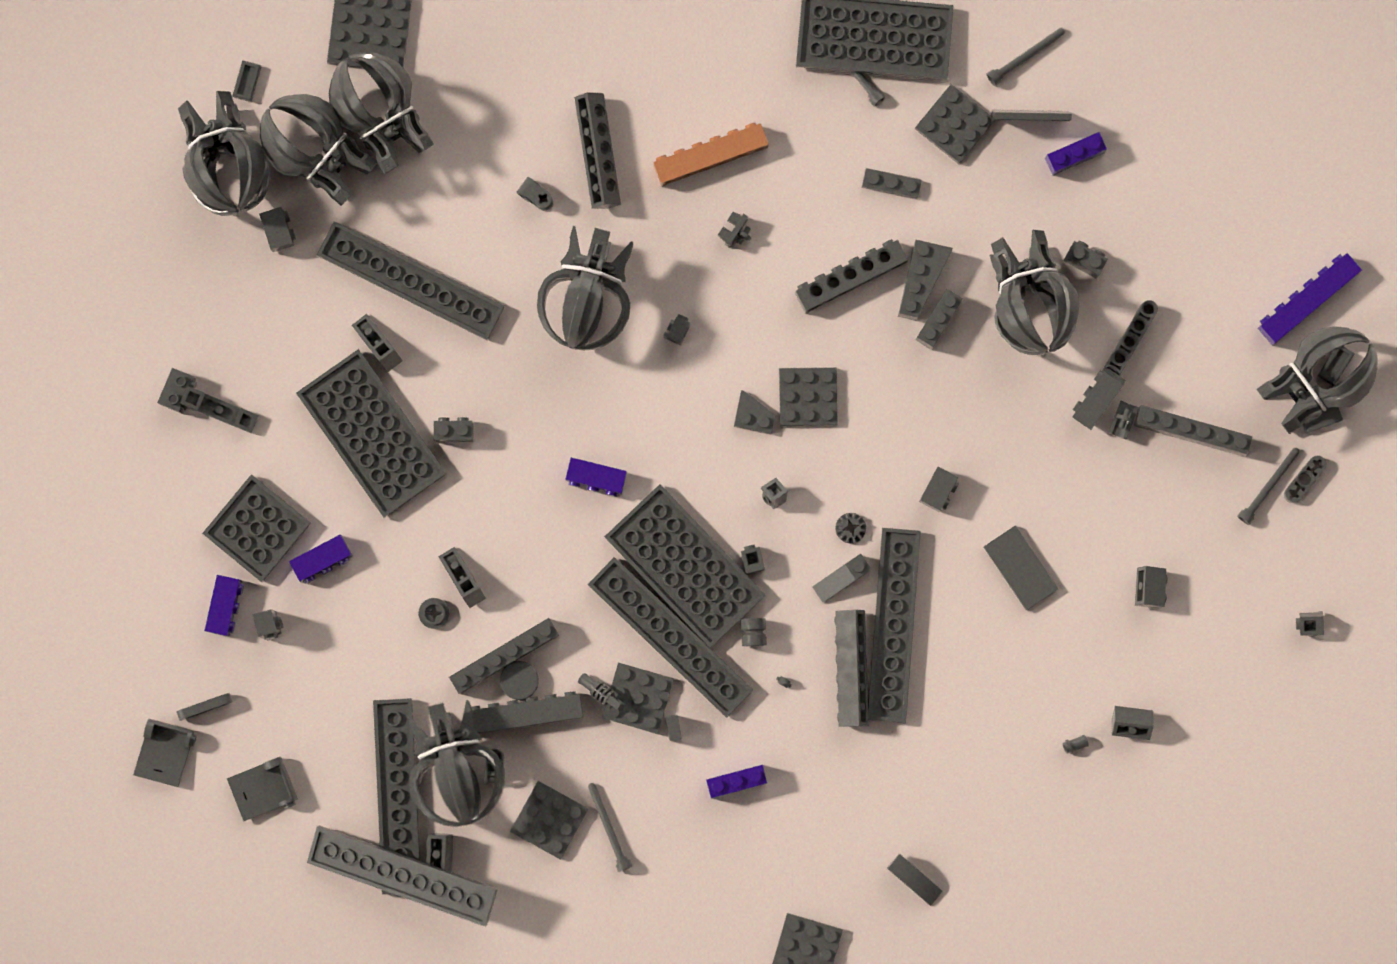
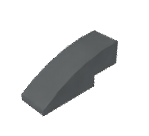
(914, 879)

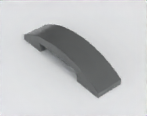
(219, 409)

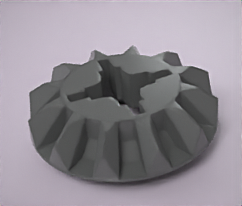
(846, 536)
(440, 619)

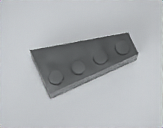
(923, 272)

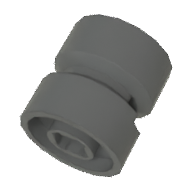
(753, 632)

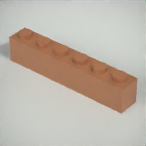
(710, 154)

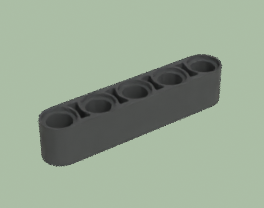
(1135, 335)

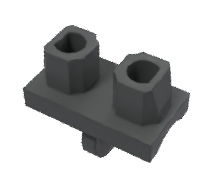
(739, 222)
(1123, 420)

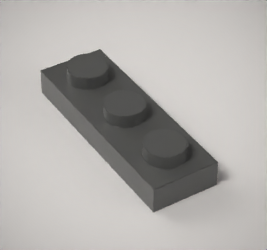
(891, 183)

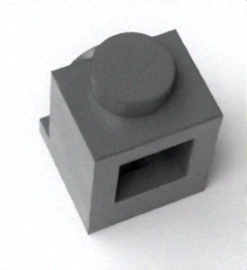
(678, 329)
(771, 494)
(754, 567)
(1315, 628)

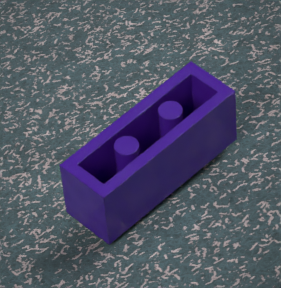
(1075, 153)
(595, 477)
(321, 559)
(224, 605)
(736, 781)

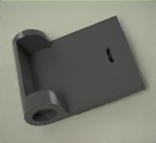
(165, 750)
(264, 788)

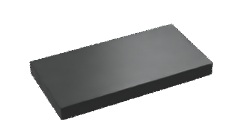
(1031, 115)
(1020, 567)

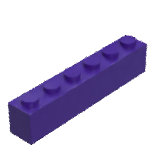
(1309, 299)

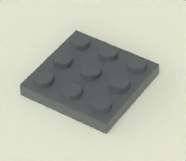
(954, 124)
(808, 396)
(644, 697)
(549, 820)
(806, 942)

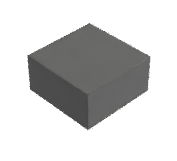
(673, 727)

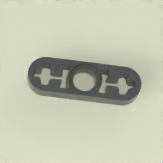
(1317, 471)
(204, 706)

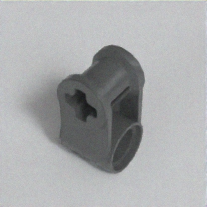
(533, 192)
(489, 770)

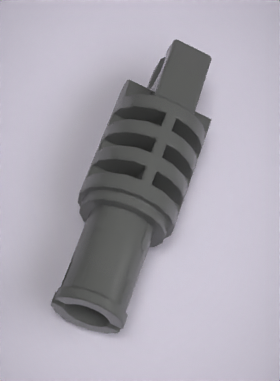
(601, 692)

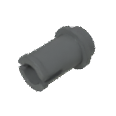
(1075, 744)

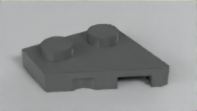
(753, 415)

